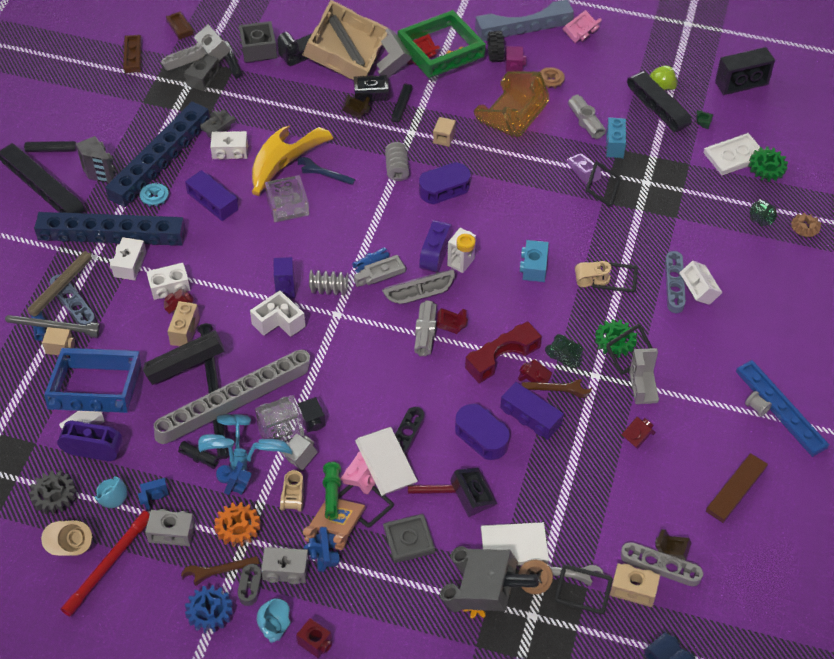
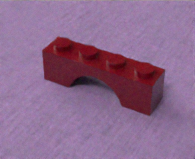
(522, 340)

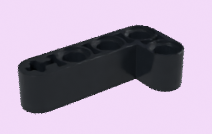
(292, 50)

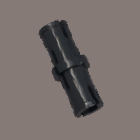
(202, 457)

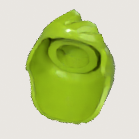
(665, 77)

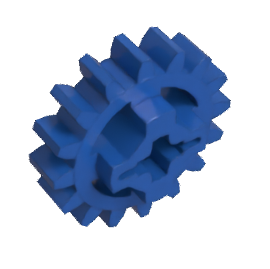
(198, 613)

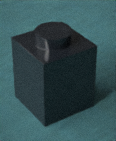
(312, 415)

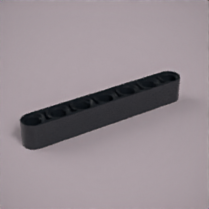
(40, 180)

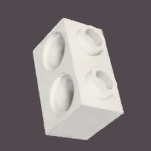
(168, 280)
(700, 282)

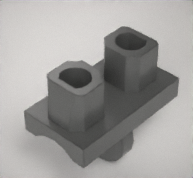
(218, 122)

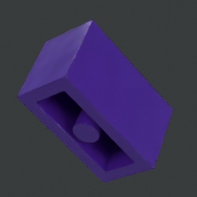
(284, 276)

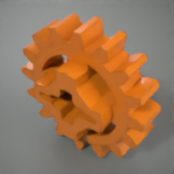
(237, 524)

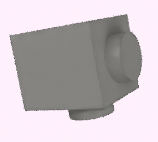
(302, 451)

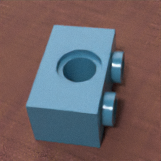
(616, 137)
(535, 260)

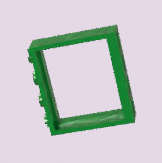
(448, 61)

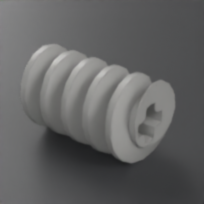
(397, 161)
(328, 283)

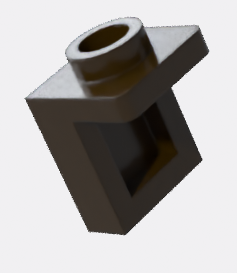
(356, 107)
(673, 546)

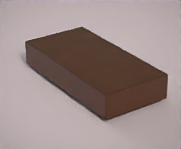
(179, 25)

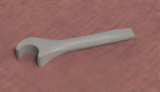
(556, 571)

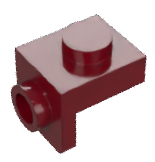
(173, 298)
(451, 321)
(534, 372)
(638, 431)

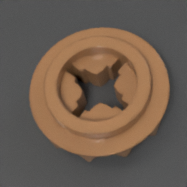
(551, 73)
(800, 227)
(546, 575)

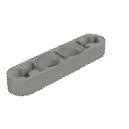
(660, 566)

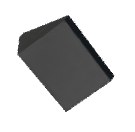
(371, 86)
(472, 490)

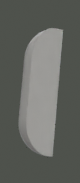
(419, 287)

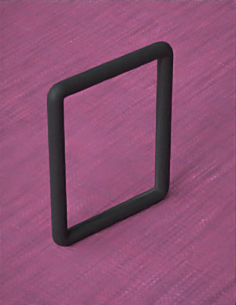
(616, 185)
(619, 288)
(620, 337)
(391, 505)
(607, 593)

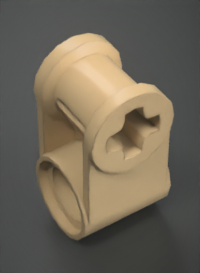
(587, 272)
(292, 494)

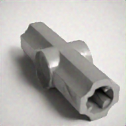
(586, 116)
(425, 328)

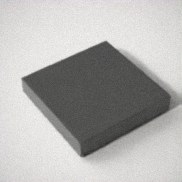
(408, 538)

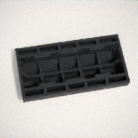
(183, 357)

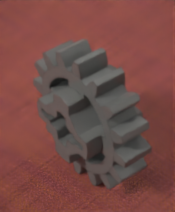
(53, 492)

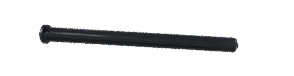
(212, 382)

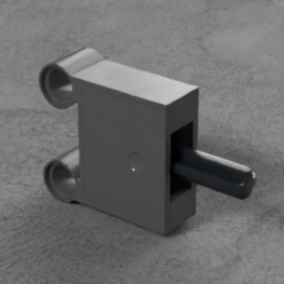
(485, 580)

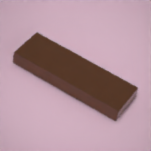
(132, 54)

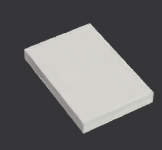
(731, 154)
(386, 461)
(524, 540)

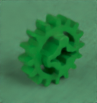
(768, 164)
(612, 331)

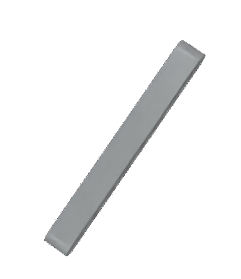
(261, 381)

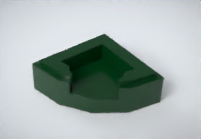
(704, 119)

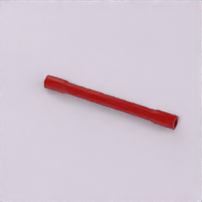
(77, 598)

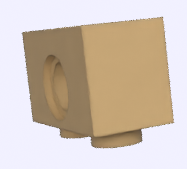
(183, 323)
(640, 594)

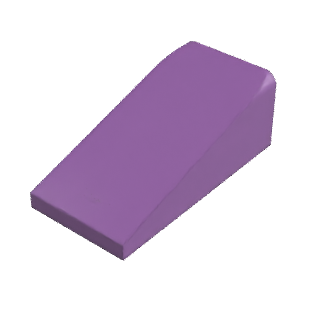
(583, 167)

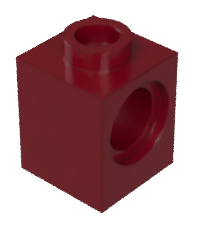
(310, 630)

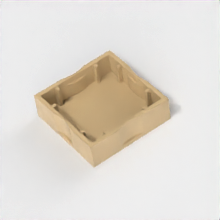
(329, 51)

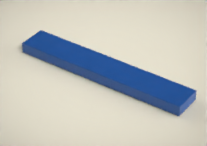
(783, 408)

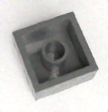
(258, 41)

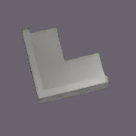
(397, 55)
(643, 377)

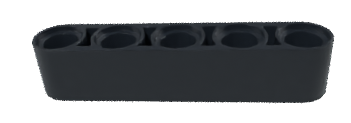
(659, 101)

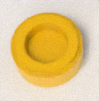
(465, 242)

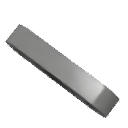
(183, 57)

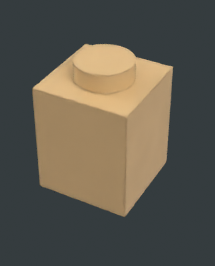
(444, 131)
(56, 339)

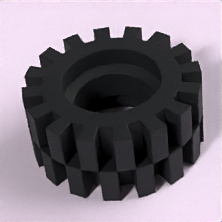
(495, 46)

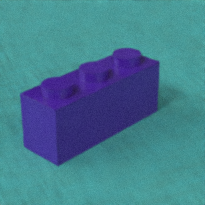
(212, 195)
(531, 410)

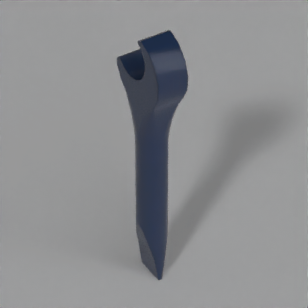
(311, 167)

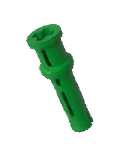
(331, 483)

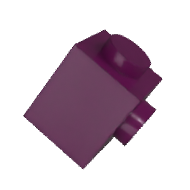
(514, 58)

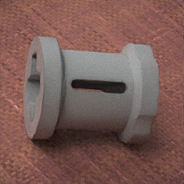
(758, 403)

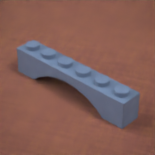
(555, 15)

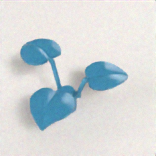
(213, 441)

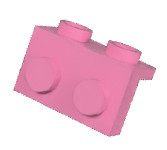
(581, 26)
(359, 475)

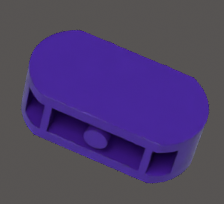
(444, 183)
(435, 246)
(482, 431)
(90, 440)

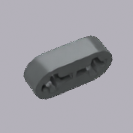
(245, 584)

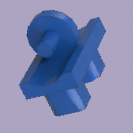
(236, 479)
(319, 549)

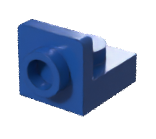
(152, 490)

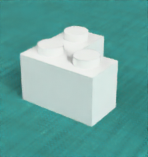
(275, 312)

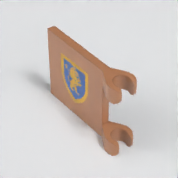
(342, 526)

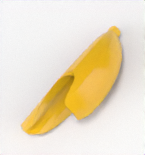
(277, 154)

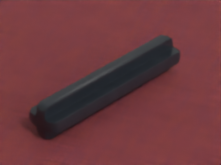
(232, 63)
(401, 102)
(52, 146)

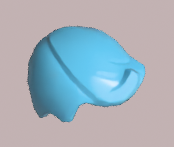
(111, 493)
(273, 619)

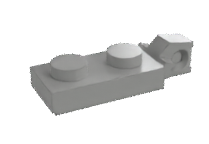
(379, 271)

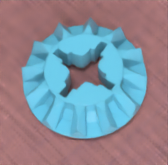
(154, 189)

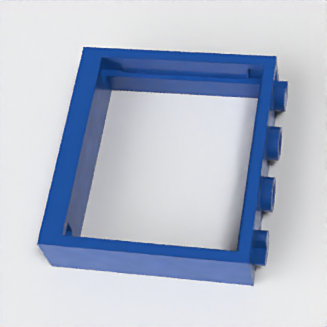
(92, 360)

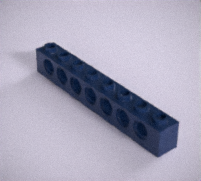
(157, 154)
(109, 228)

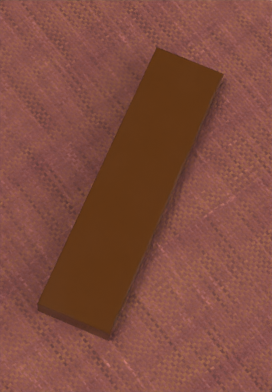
(736, 488)

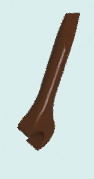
(572, 387)
(203, 573)

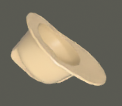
(66, 538)

